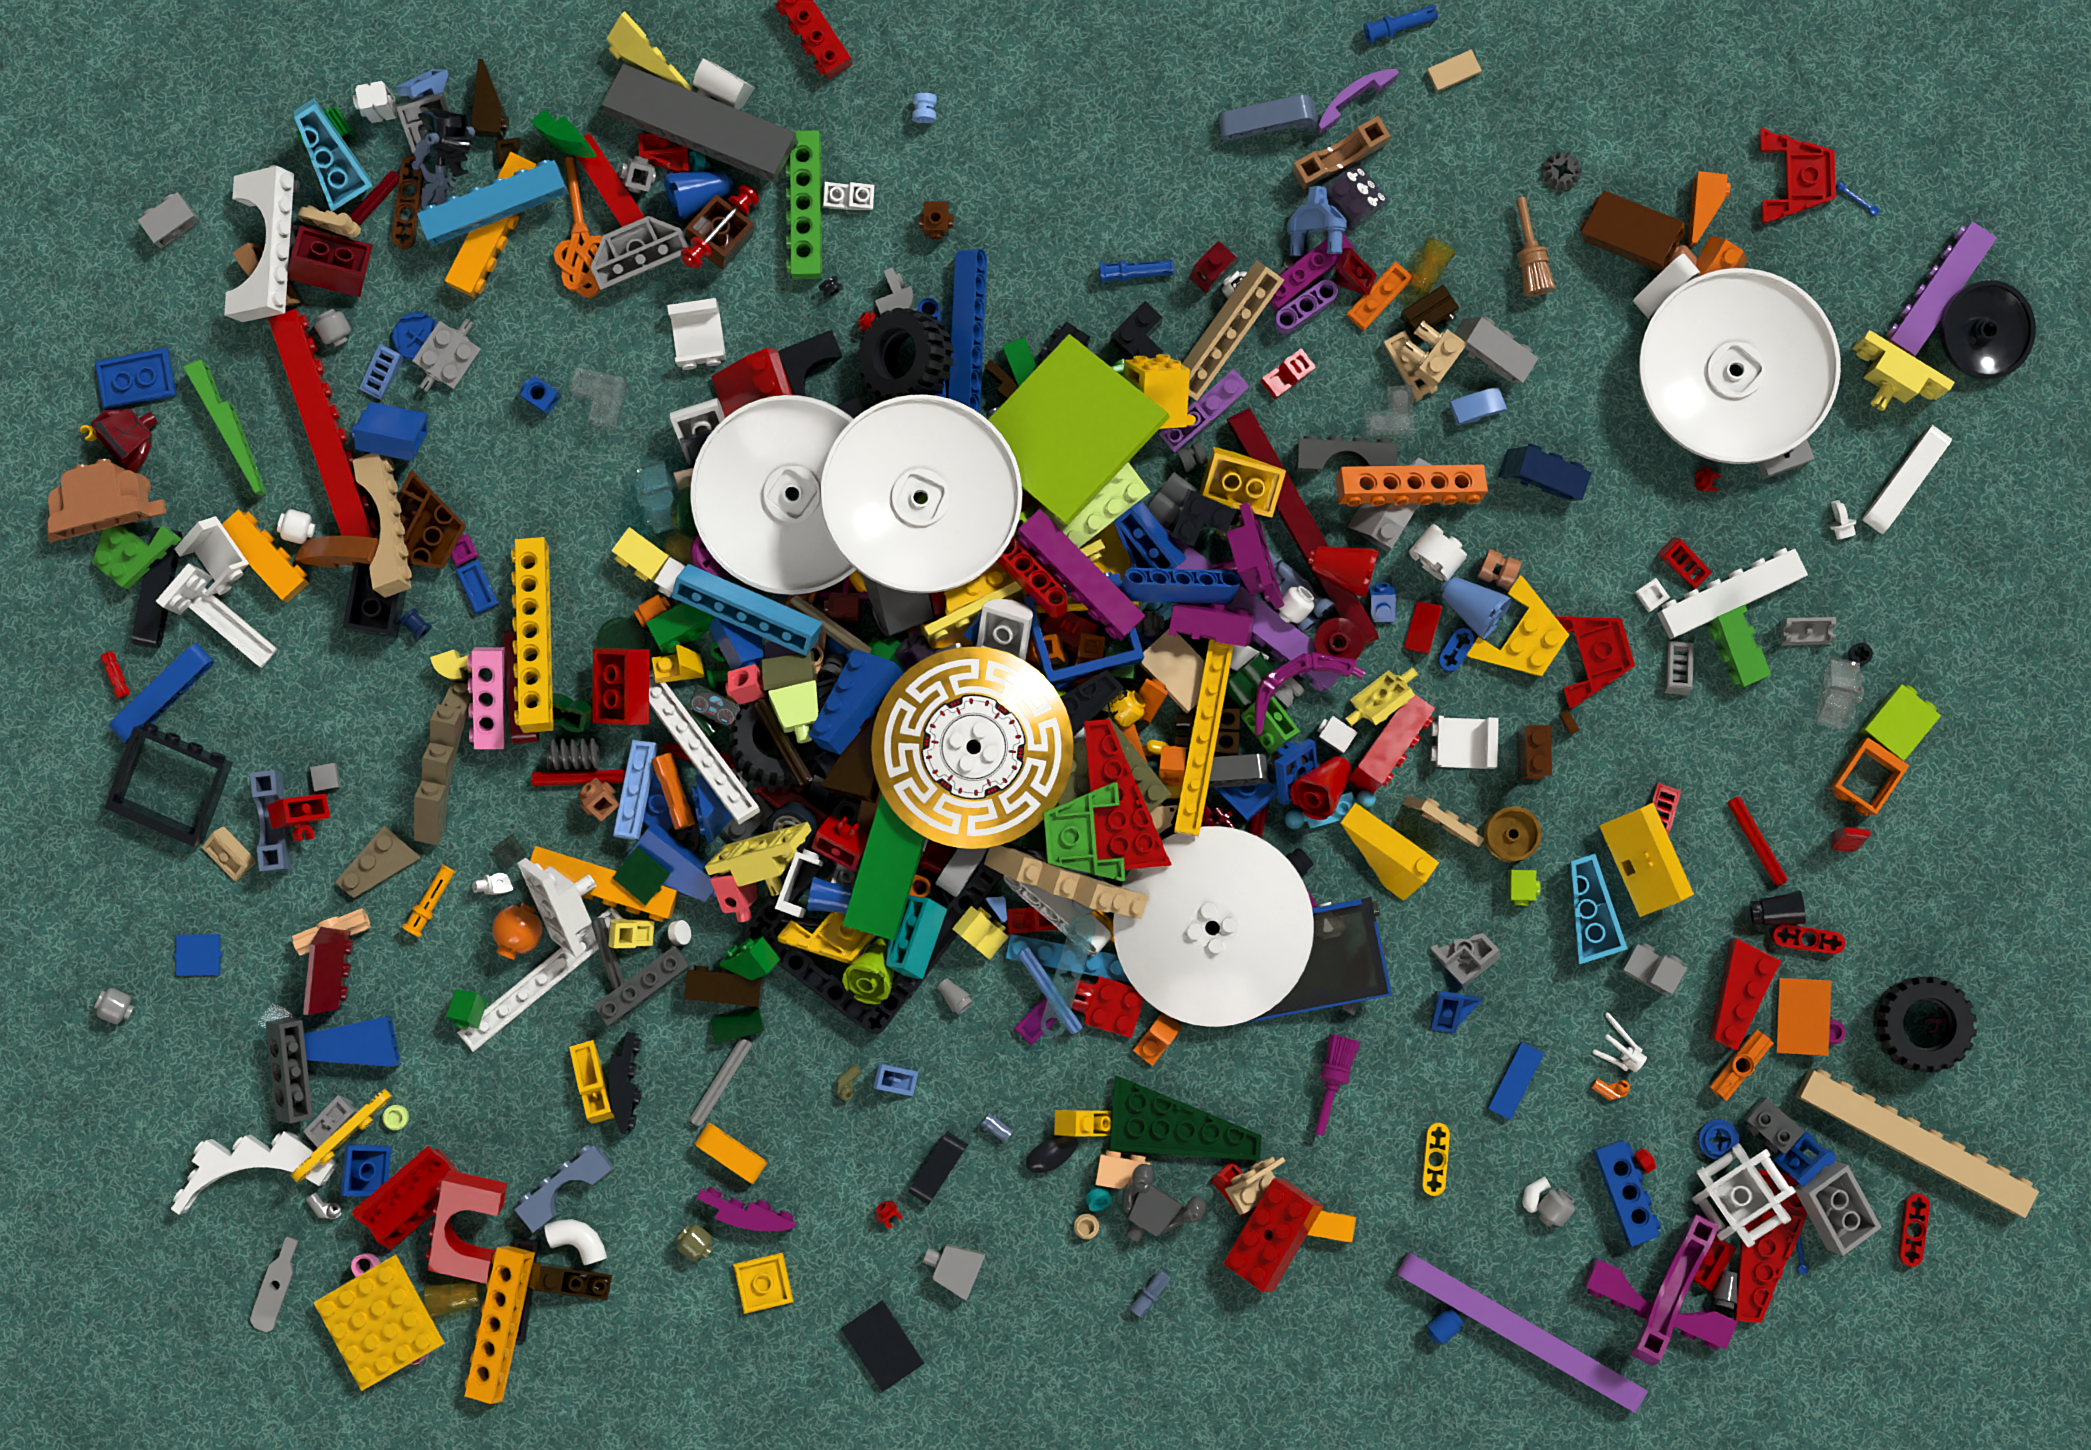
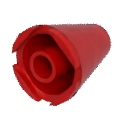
(1345, 566)
(1321, 788)

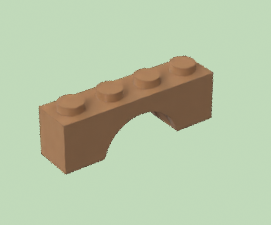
(1327, 162)

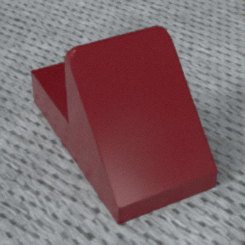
(1354, 273)

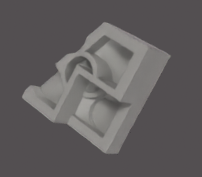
(1467, 957)

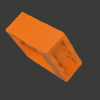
(1883, 757)

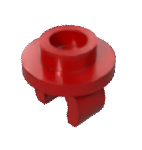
(865, 320)
(1704, 480)
(885, 1211)

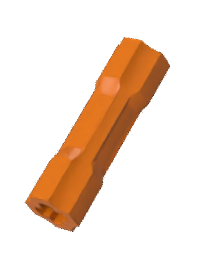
(668, 776)

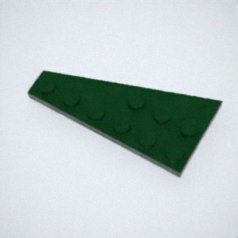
(1162, 1125)

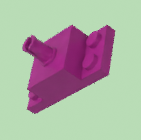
(1252, 558)

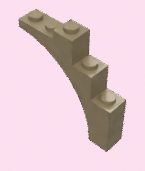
(438, 764)

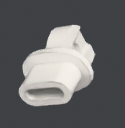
(1843, 526)
(493, 885)

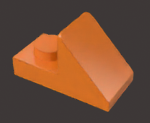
(1157, 1038)

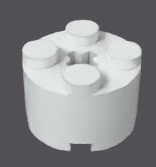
(1438, 553)

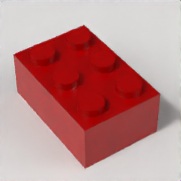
(620, 686)

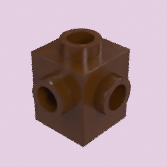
(938, 212)

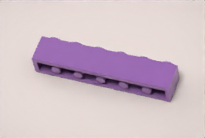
(1944, 281)

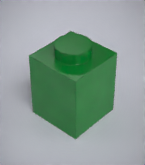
(466, 1009)

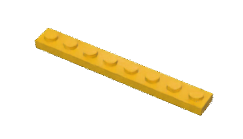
(1204, 738)

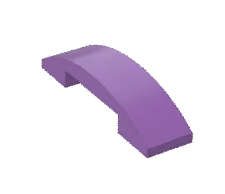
(1378, 80)

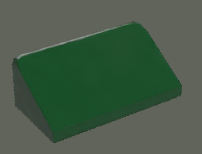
(737, 1025)

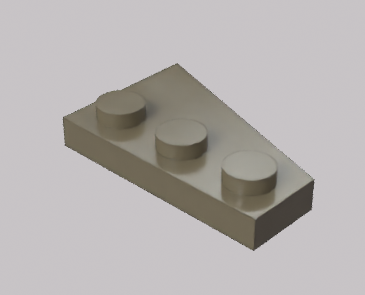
(377, 862)

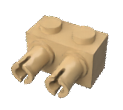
(1436, 363)

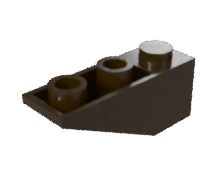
(569, 1281)

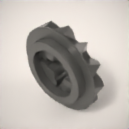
(1566, 181)

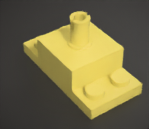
(1898, 372)
(760, 857)

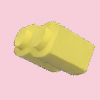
(981, 932)

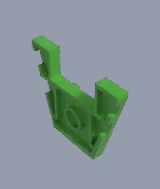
(127, 556)
(1072, 834)

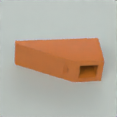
(1154, 695)

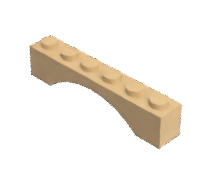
(389, 567)

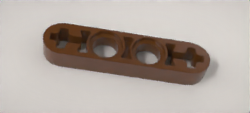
(404, 202)

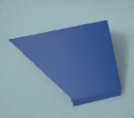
(1451, 1010)

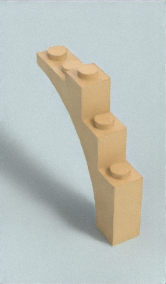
(1065, 882)

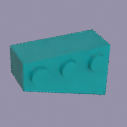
(915, 937)

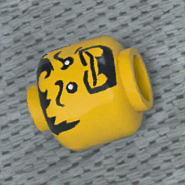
(1126, 708)

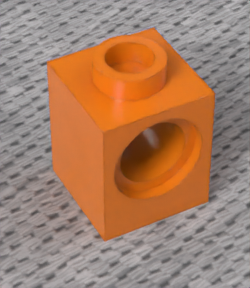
(1172, 765)

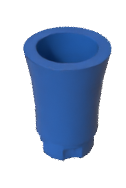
(828, 896)

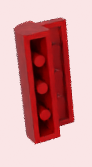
(405, 1198)

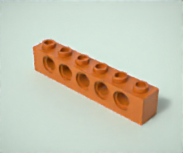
(1470, 477)

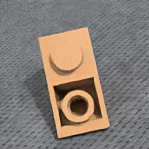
(1115, 1170)

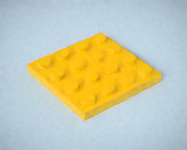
(378, 1322)

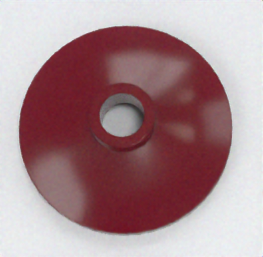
(1341, 630)

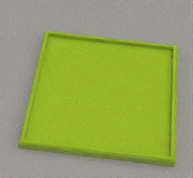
(1074, 427)

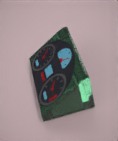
(714, 706)

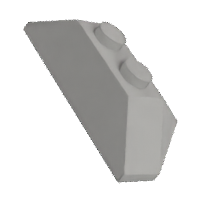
(636, 250)

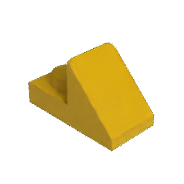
(682, 666)

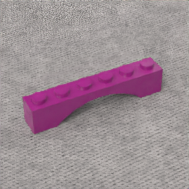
(1667, 1302)
(1706, 1324)

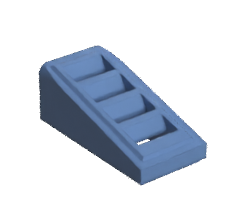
(373, 368)

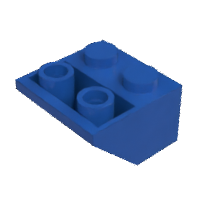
(710, 810)

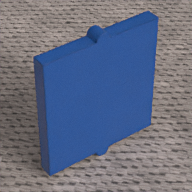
(198, 954)

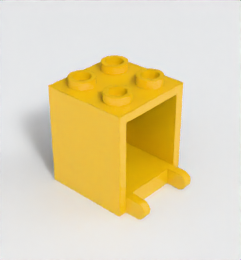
(1164, 383)

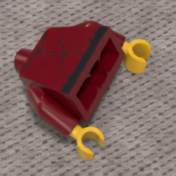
(123, 436)

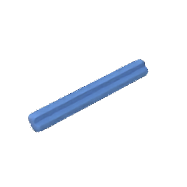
(1045, 984)

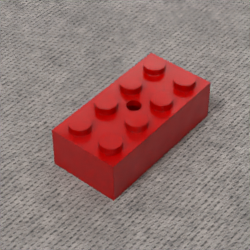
(1287, 1215)

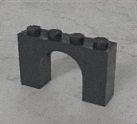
(807, 355)

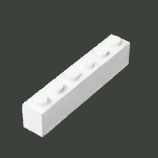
(1738, 590)

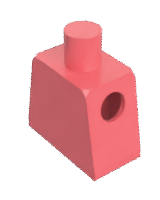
(734, 898)

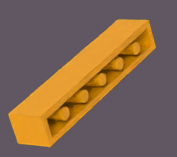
(483, 244)
(659, 907)

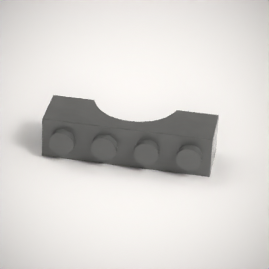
(1315, 453)

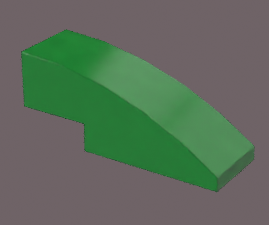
(562, 135)

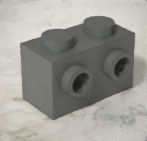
(1772, 1125)

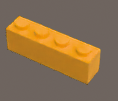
(264, 557)

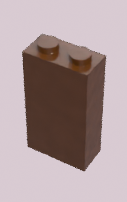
(1632, 231)

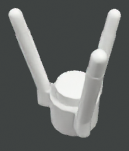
(1631, 1056)

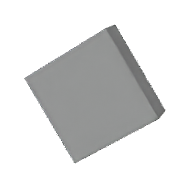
(325, 777)

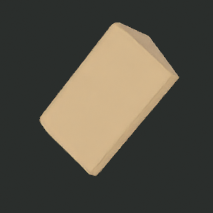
(229, 853)

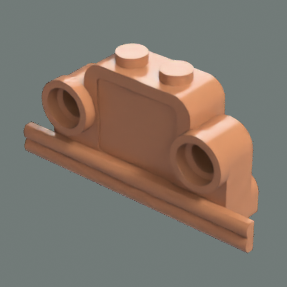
(99, 499)

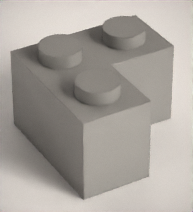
(1655, 971)

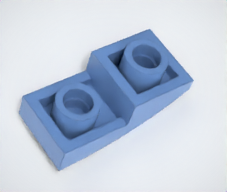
(1477, 405)

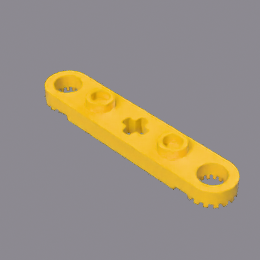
(324, 1153)

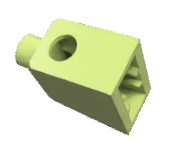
(796, 708)

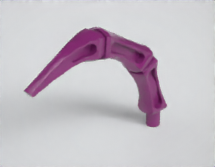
(1301, 664)

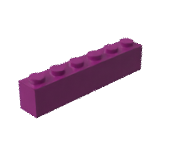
(1079, 575)

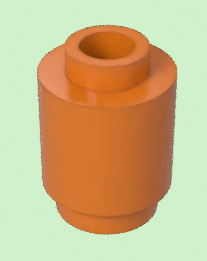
(652, 609)

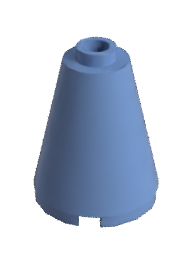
(1476, 604)

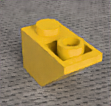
(1082, 1123)

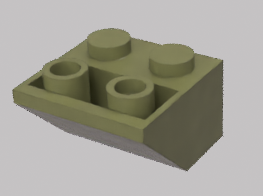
(788, 670)

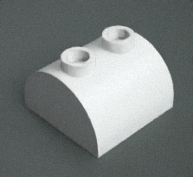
(721, 85)
(697, 418)
(1005, 627)

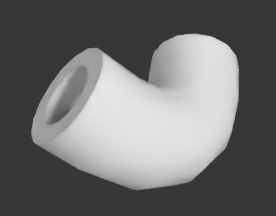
(576, 1234)

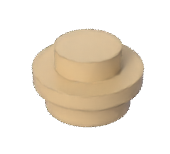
(1086, 1226)

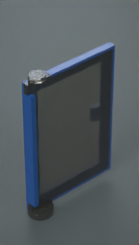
(1343, 961)

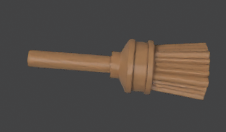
(1533, 258)

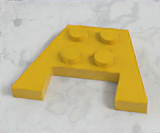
(1533, 640)
(829, 938)

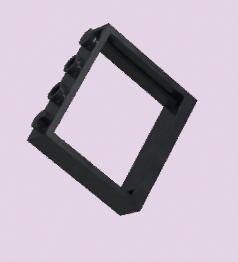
(118, 804)

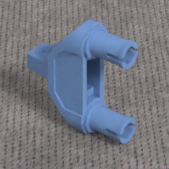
(1316, 217)

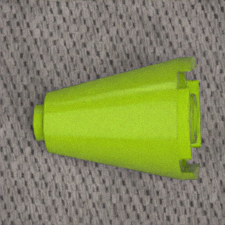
(869, 975)

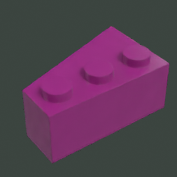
(1213, 623)

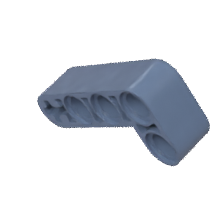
(1270, 116)

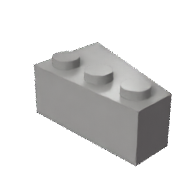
(1496, 348)

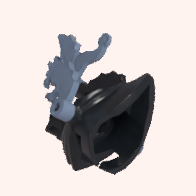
(445, 140)

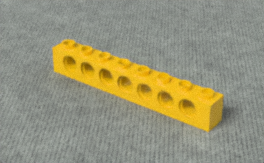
(540, 717)

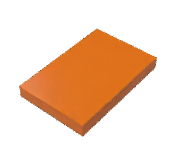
(1804, 1016)

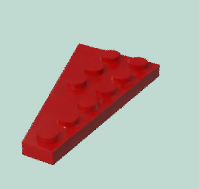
(1764, 1261)

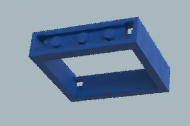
(1085, 669)

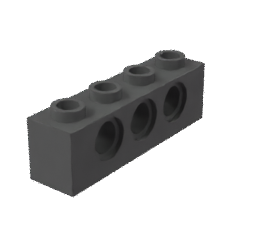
(642, 986)
(289, 1070)

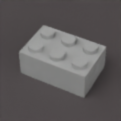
(1838, 1208)

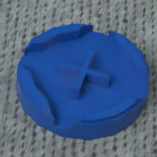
(412, 333)

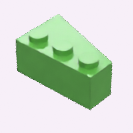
(1738, 647)

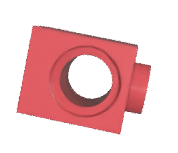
(745, 684)

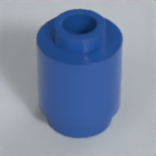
(1444, 1327)

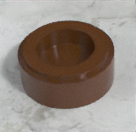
(1568, 722)

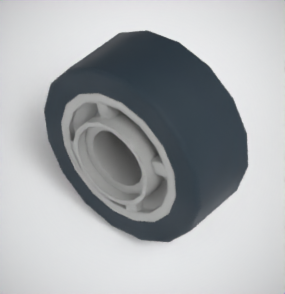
(793, 814)

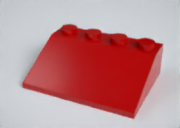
(750, 380)

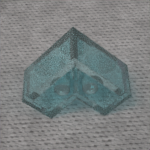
(656, 494)

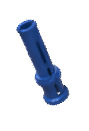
(1389, 26)
(1123, 270)

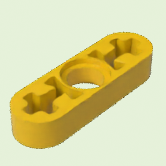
(1443, 1166)

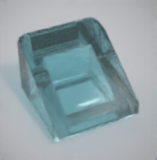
(273, 1013)

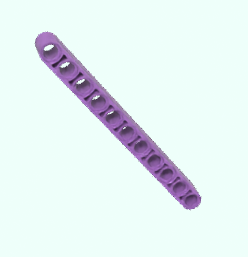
(1522, 1332)

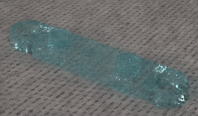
(1062, 993)

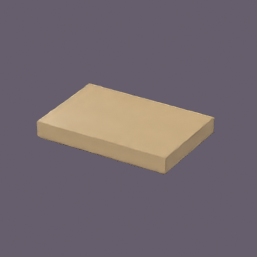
(1176, 666)

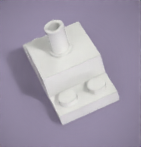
(559, 903)

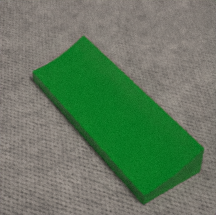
(884, 875)

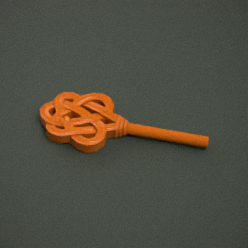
(573, 246)

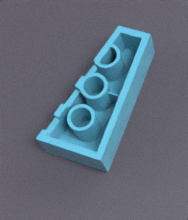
(333, 161)
(1594, 914)

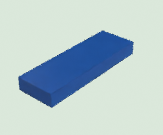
(1515, 1080)

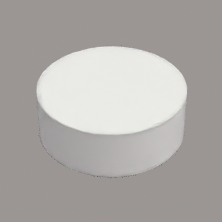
(679, 933)

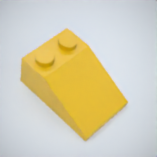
(1241, 479)

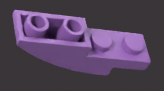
(1207, 409)

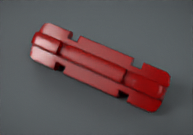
(114, 674)

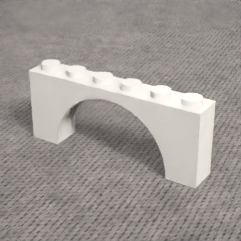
(266, 288)

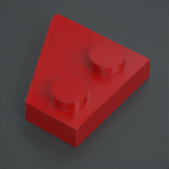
(664, 153)

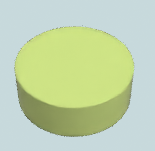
(395, 1117)

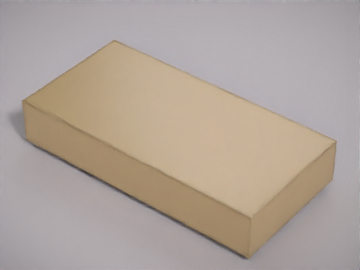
(1454, 70)

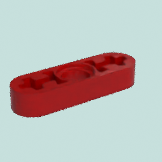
(1825, 948)
(1921, 1237)

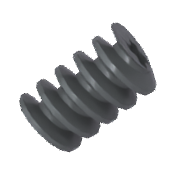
(573, 754)

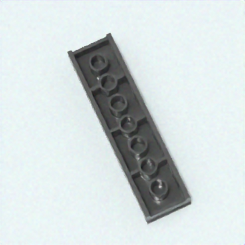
(699, 122)

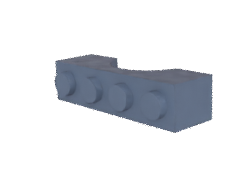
(274, 843)
(539, 1208)

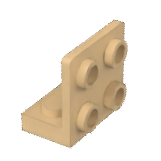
(1250, 1186)

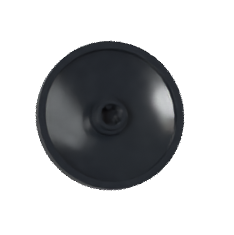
(1987, 329)

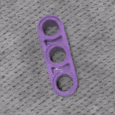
(1312, 297)

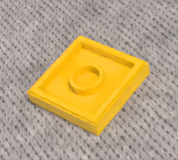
(763, 1282)

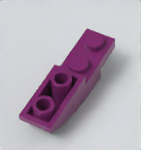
(756, 1217)

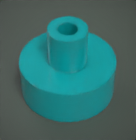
(697, 162)
(1098, 1198)

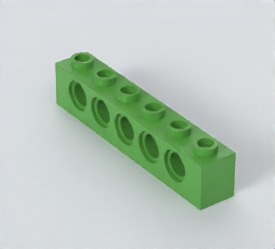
(811, 266)

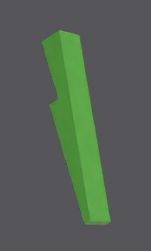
(226, 421)

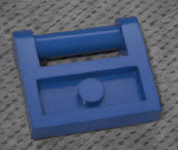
(1799, 1165)

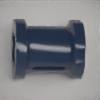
(415, 624)

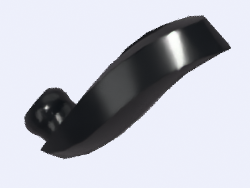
(1051, 1154)

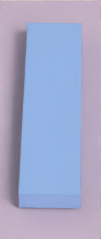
(635, 790)

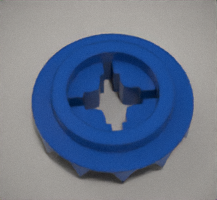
(1725, 1130)

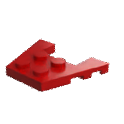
(1807, 175)
(1603, 653)

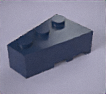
(1546, 472)

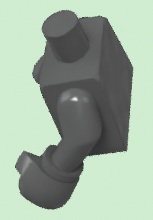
(1153, 1208)

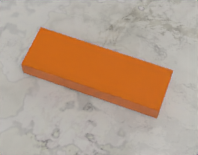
(1381, 295)

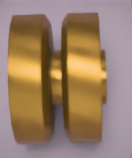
(1497, 834)

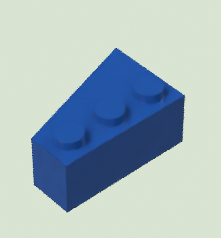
(1147, 540)

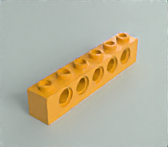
(509, 1315)

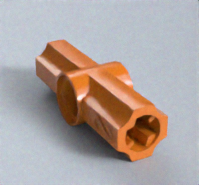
(1751, 1051)

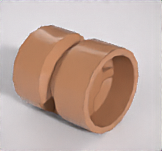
(1506, 574)

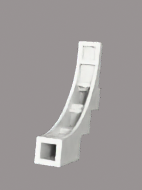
(249, 1152)

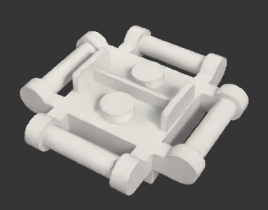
(1743, 1195)

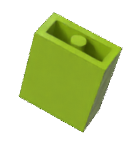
(1901, 721)

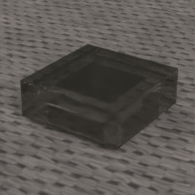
(510, 851)

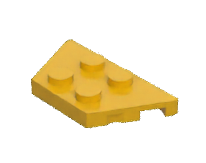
(983, 585)

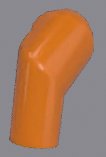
(1611, 1091)

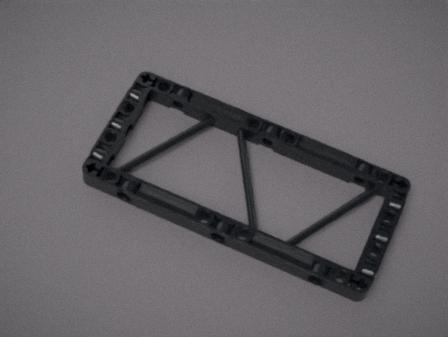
(820, 979)

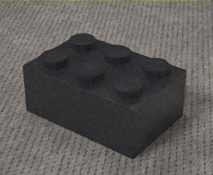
(369, 610)

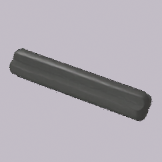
(607, 953)

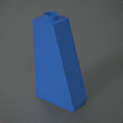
(685, 866)
(357, 1043)

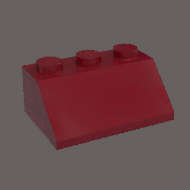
(329, 261)
(327, 970)

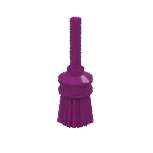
(1335, 1072)

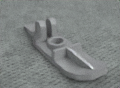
(271, 1298)

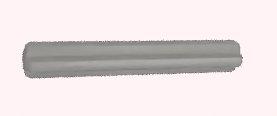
(720, 1081)

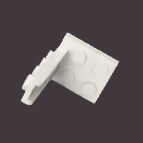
(189, 591)

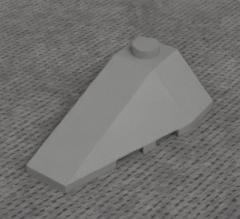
(1386, 522)

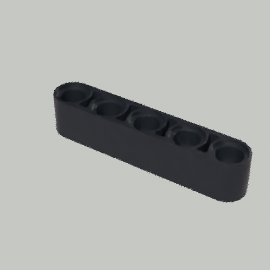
(151, 616)

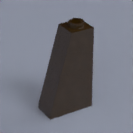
(854, 770)

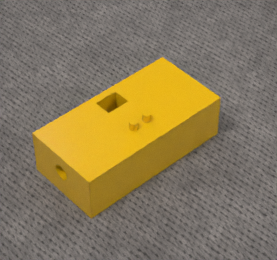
(1646, 860)

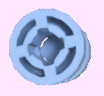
(924, 108)

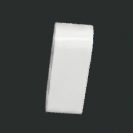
(1670, 279)

